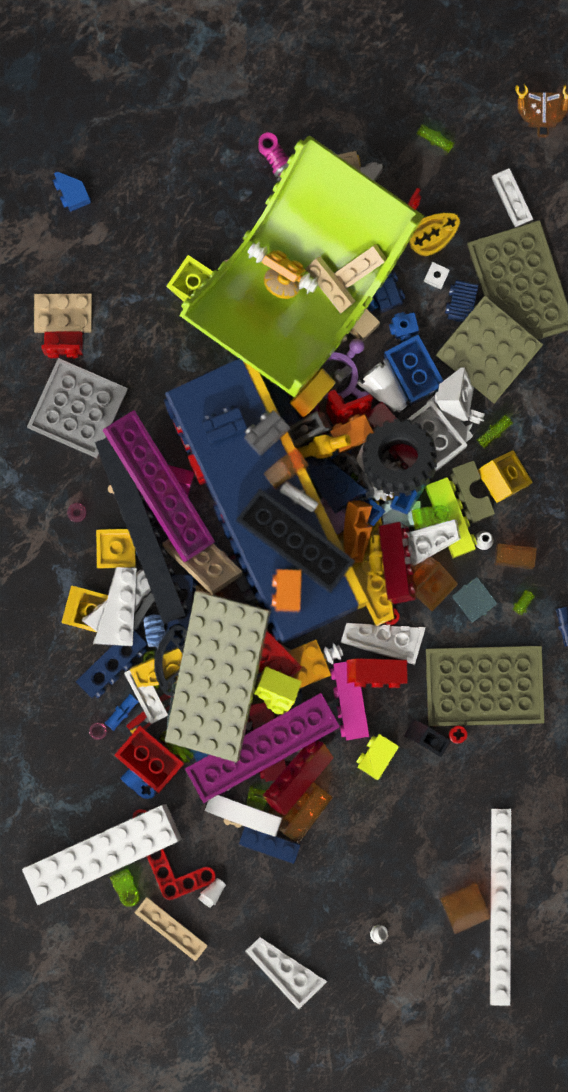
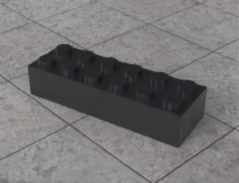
(295, 541)

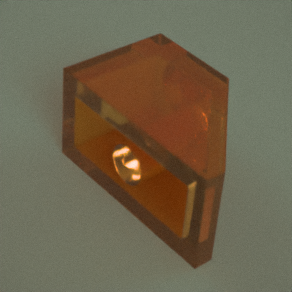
(285, 468)

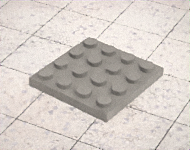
(77, 407)

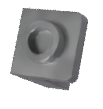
(340, 377)

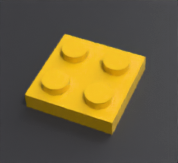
(115, 549)

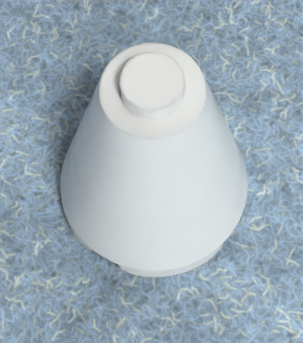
(384, 386)

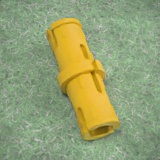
(375, 555)

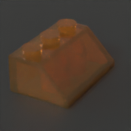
(303, 813)

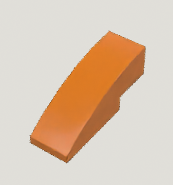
(356, 529)

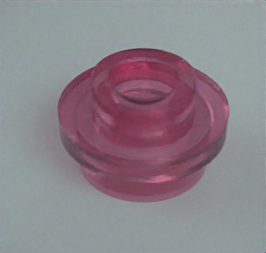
(72, 508)

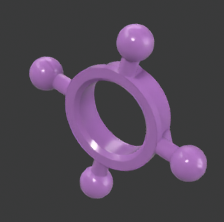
(356, 346)

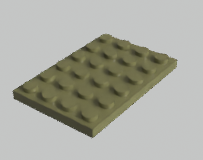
(522, 279)
(484, 686)

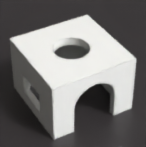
(436, 282)

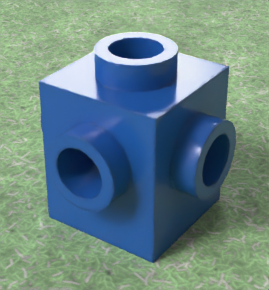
(408, 321)

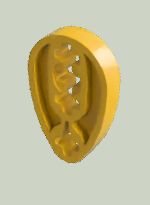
(444, 236)

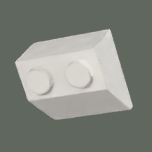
(455, 396)

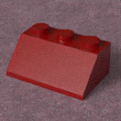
(149, 759)

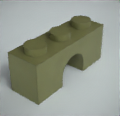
(476, 508)

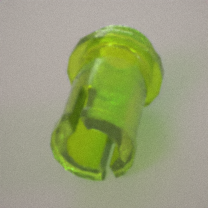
(524, 601)

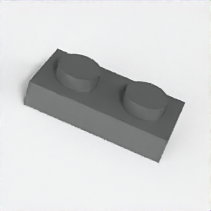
(147, 607)

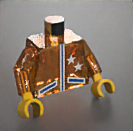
(542, 109)

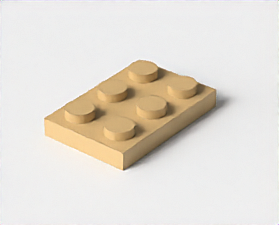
(63, 312)

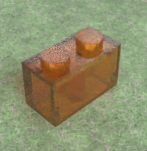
(515, 556)

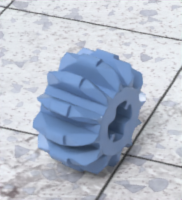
(154, 629)

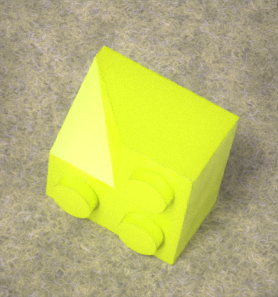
(188, 278)
(277, 690)
(377, 756)

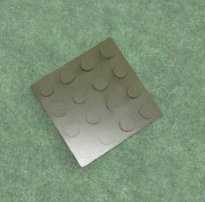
(489, 349)

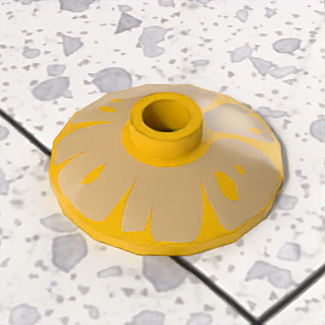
(280, 285)

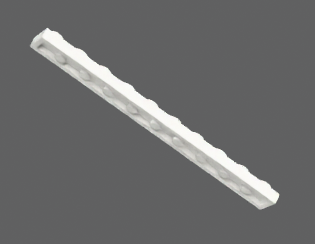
(500, 907)

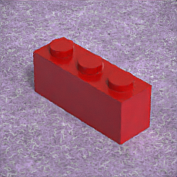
(376, 672)

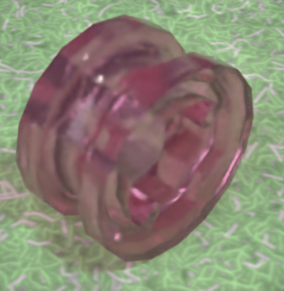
(100, 736)

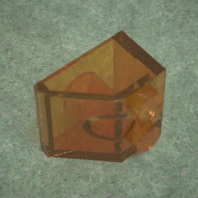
(432, 582)
(465, 907)

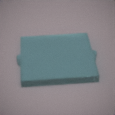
(474, 600)

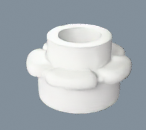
(475, 416)
(379, 934)

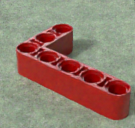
(171, 879)

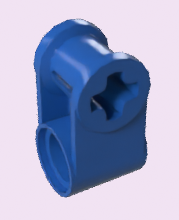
(137, 784)

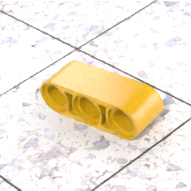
(312, 392)

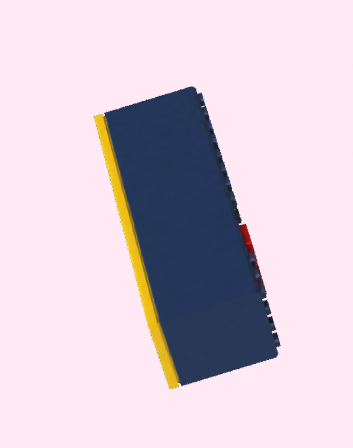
(233, 478)

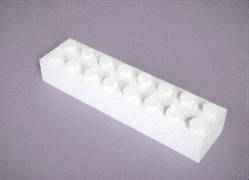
(102, 854)

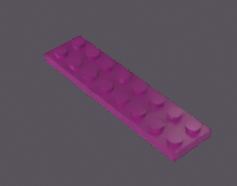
(158, 486)
(264, 747)

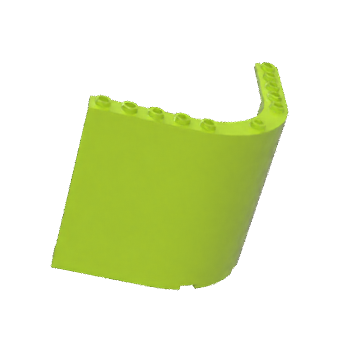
(315, 211)

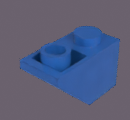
(73, 191)

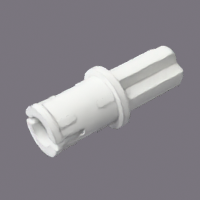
(299, 497)

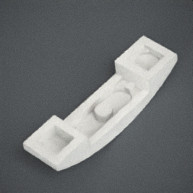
(244, 815)

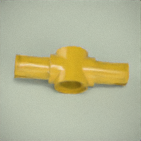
(324, 446)

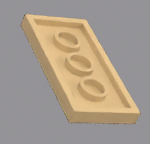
(208, 567)

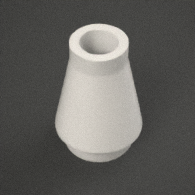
(480, 543)
(211, 894)

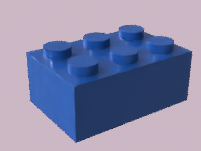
(414, 369)

